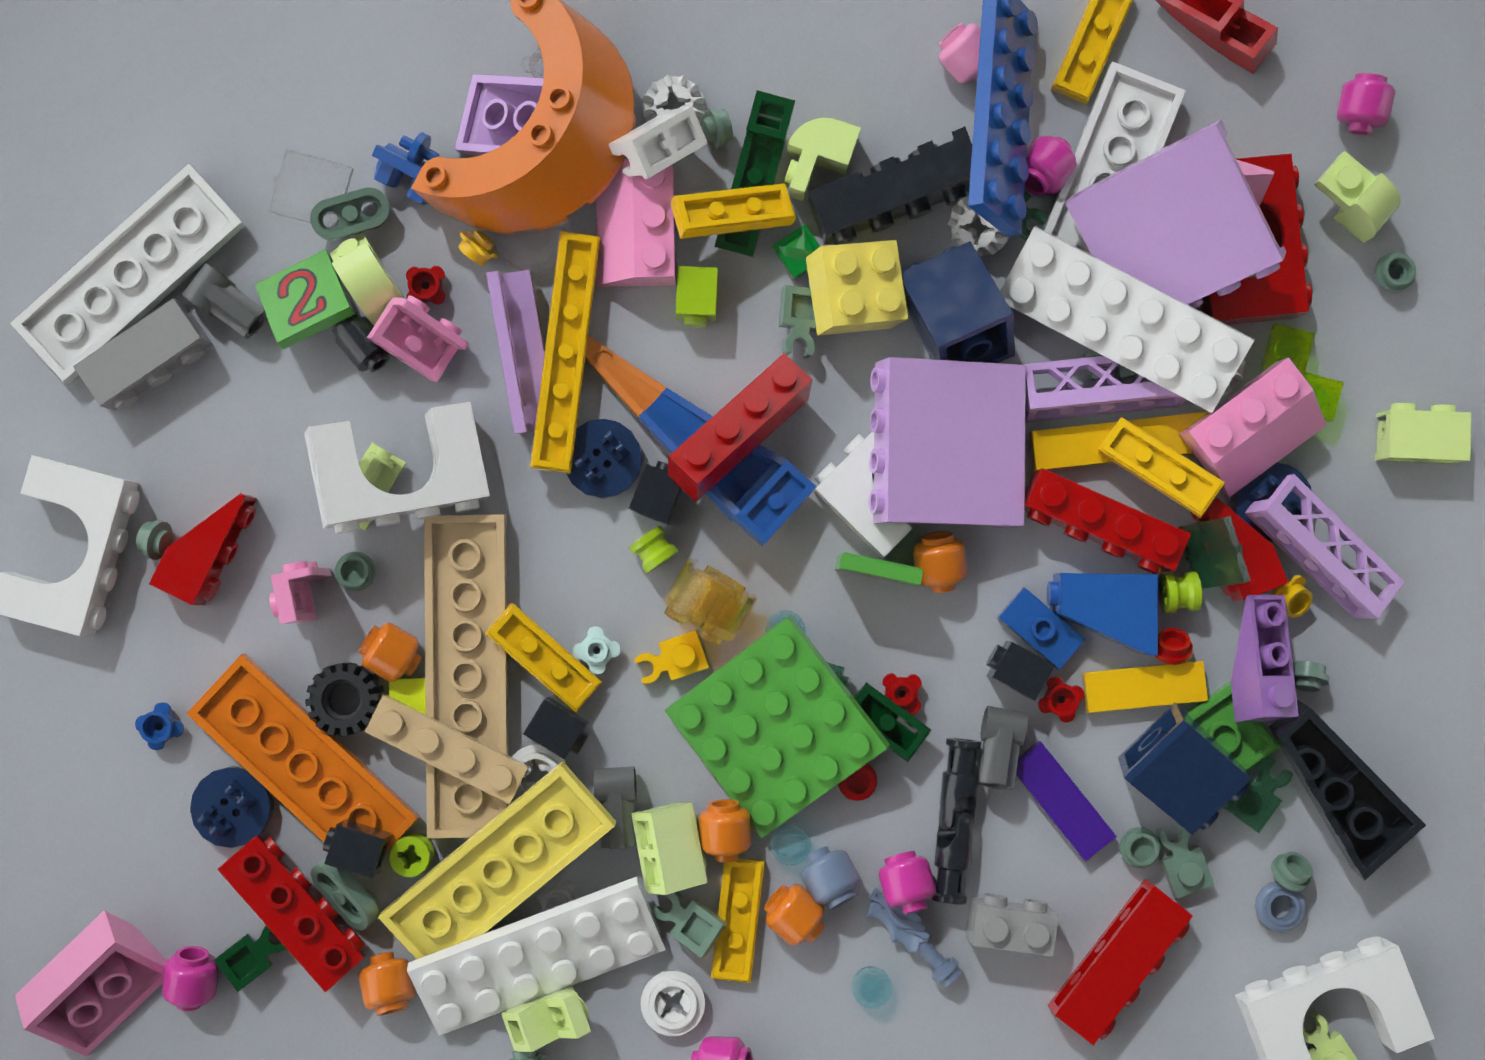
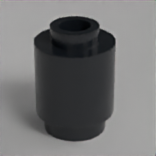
(352, 339)

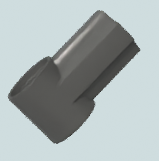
(218, 296)
(1003, 736)
(617, 793)

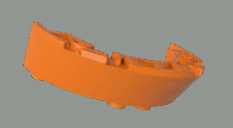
(561, 150)

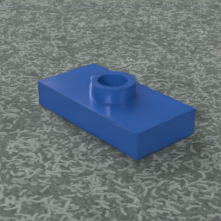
(1041, 628)

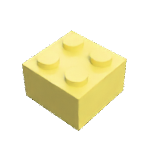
(856, 287)

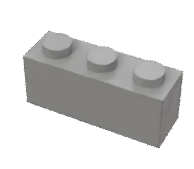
(143, 356)

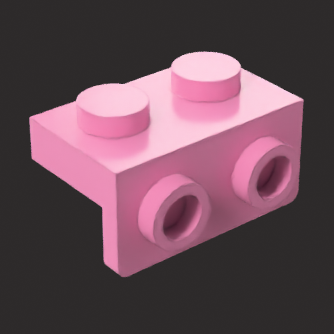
(417, 337)
(292, 592)

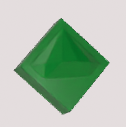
(794, 249)

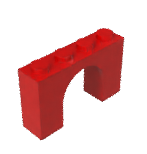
(1285, 291)

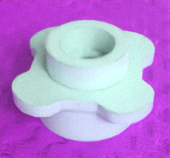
(608, 649)

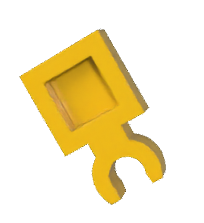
(679, 656)

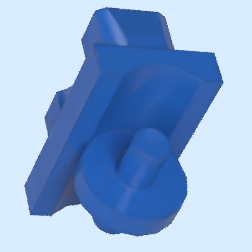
(395, 161)

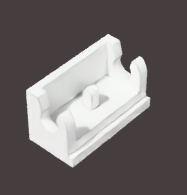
(660, 142)

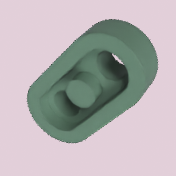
(349, 211)
(346, 895)

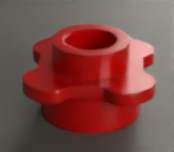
(418, 276)
(909, 685)
(1064, 710)

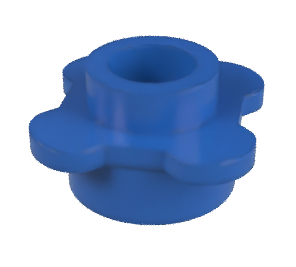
(147, 728)

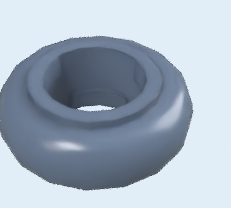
(1288, 921)

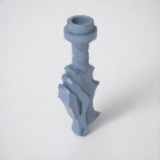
(909, 931)

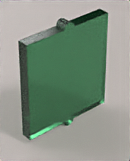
(1215, 553)

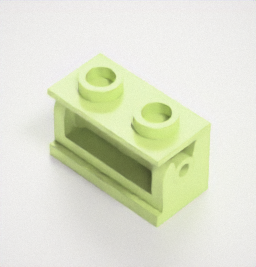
(1423, 435)
(669, 848)

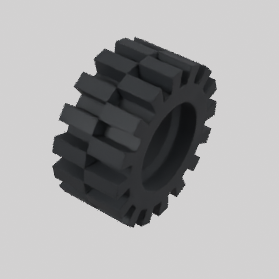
(321, 693)

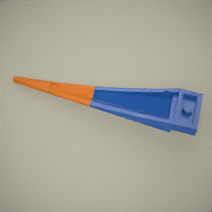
(754, 494)

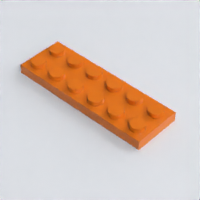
(293, 757)

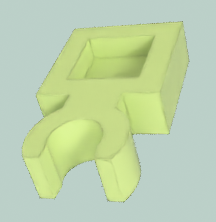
(1324, 1045)

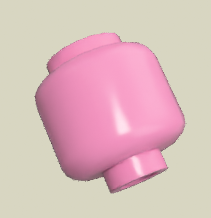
(961, 52)

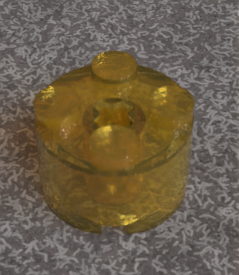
(709, 602)

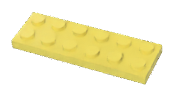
(499, 865)

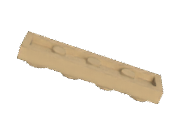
(447, 749)

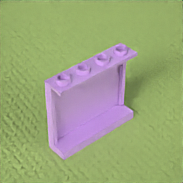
(1180, 220)
(948, 442)

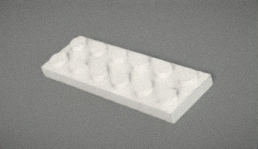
(1123, 127)
(128, 272)
(1125, 319)
(536, 956)

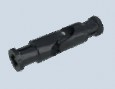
(955, 849)

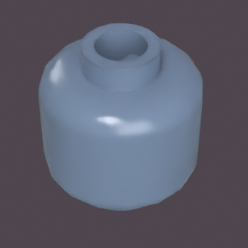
(830, 877)

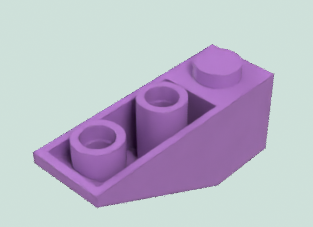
(1263, 663)

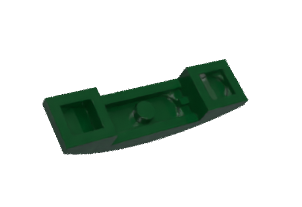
(759, 159)

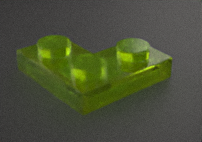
(1297, 345)

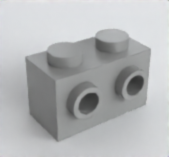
(1011, 925)

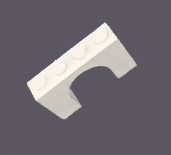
(848, 491)
(350, 499)
(104, 508)
(1375, 969)

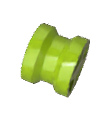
(653, 549)
(1180, 592)
(415, 847)

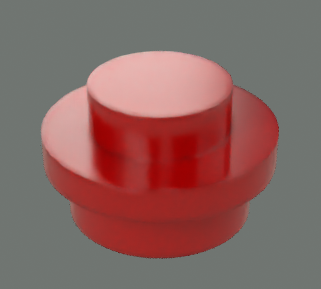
(1174, 646)
(859, 784)

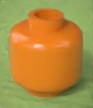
(941, 561)
(390, 652)
(725, 830)
(794, 914)
(386, 984)

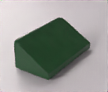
(897, 726)

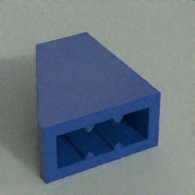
(1111, 606)

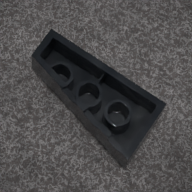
(893, 190)
(1351, 799)

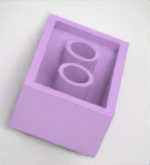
(496, 111)

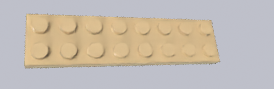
(462, 664)

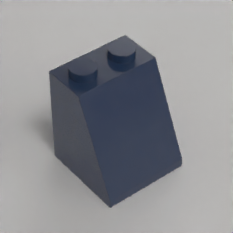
(959, 308)
(1183, 770)

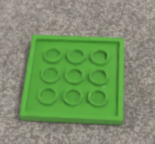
(777, 726)

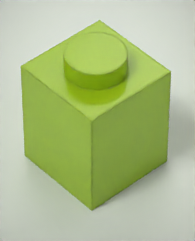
(696, 295)

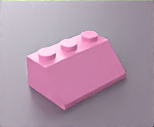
(637, 231)
(1256, 426)
(91, 985)

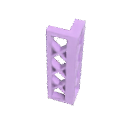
(519, 343)
(1094, 400)
(1315, 559)

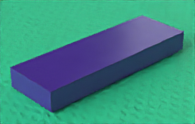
(1063, 801)

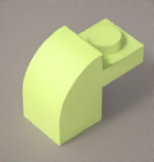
(819, 143)
(1363, 198)
(364, 276)
(547, 1019)

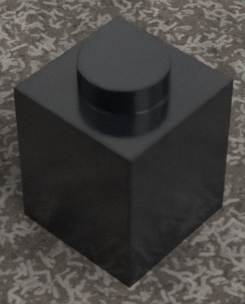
(656, 494)
(1018, 669)
(557, 729)
(356, 848)

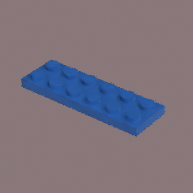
(1003, 114)

